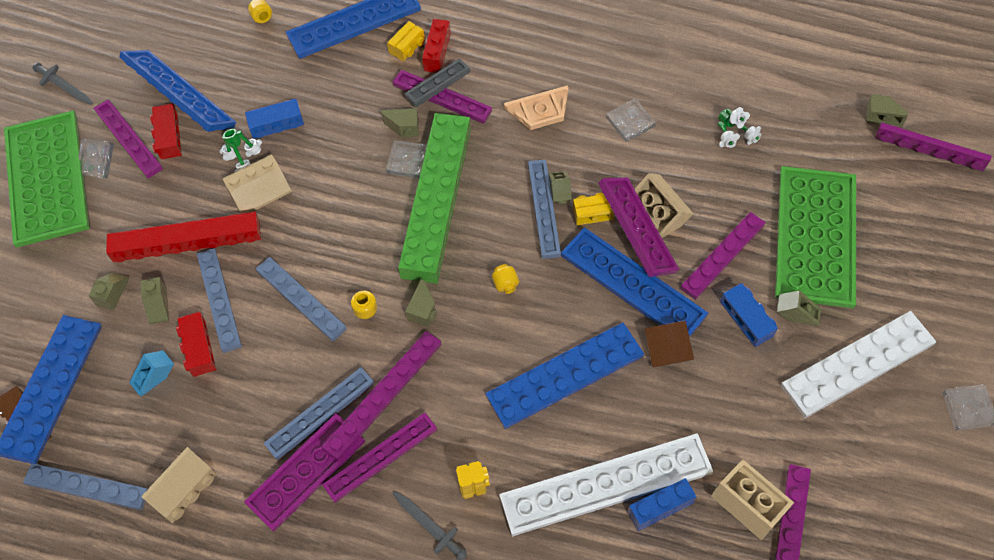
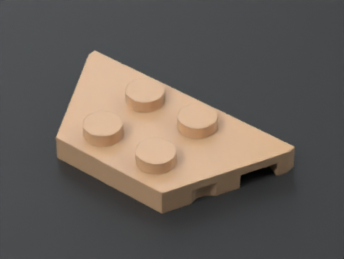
(540, 108)

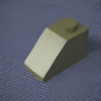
(885, 110)
(402, 121)
(560, 187)
(108, 290)
(155, 300)
(422, 306)
(798, 308)

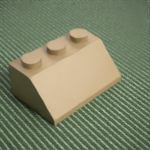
(257, 185)
(662, 204)
(179, 485)
(752, 499)

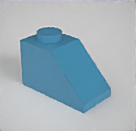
(151, 371)

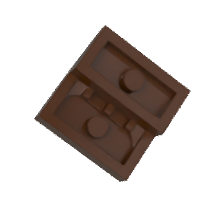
(669, 344)

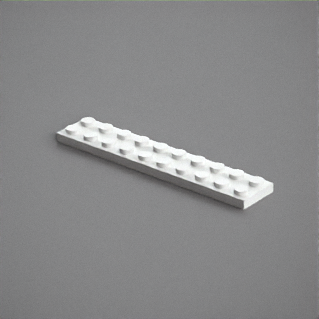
(604, 484)

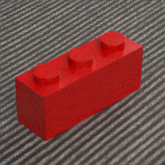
(436, 45)
(166, 131)
(195, 344)

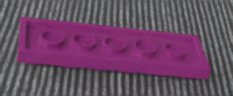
(638, 226)
(298, 477)

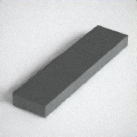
(437, 83)

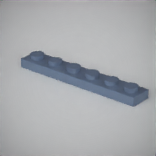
(544, 209)
(301, 299)
(219, 300)
(318, 413)
(85, 486)

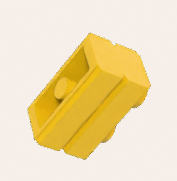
(406, 41)
(592, 209)
(472, 479)

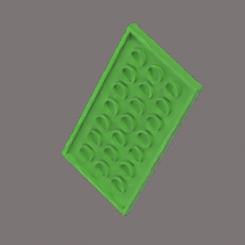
(45, 179)
(817, 236)

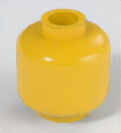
(260, 11)
(505, 279)
(364, 304)

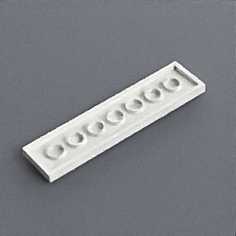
(857, 364)

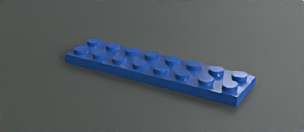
(348, 24)
(178, 90)
(631, 282)
(564, 375)
(48, 390)

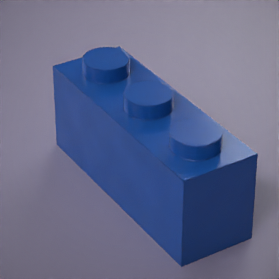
(274, 118)
(748, 314)
(661, 504)

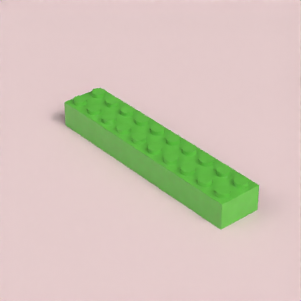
(435, 199)

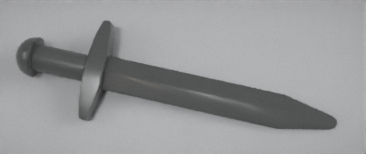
(50, 75)
(444, 539)

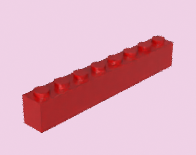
(183, 237)

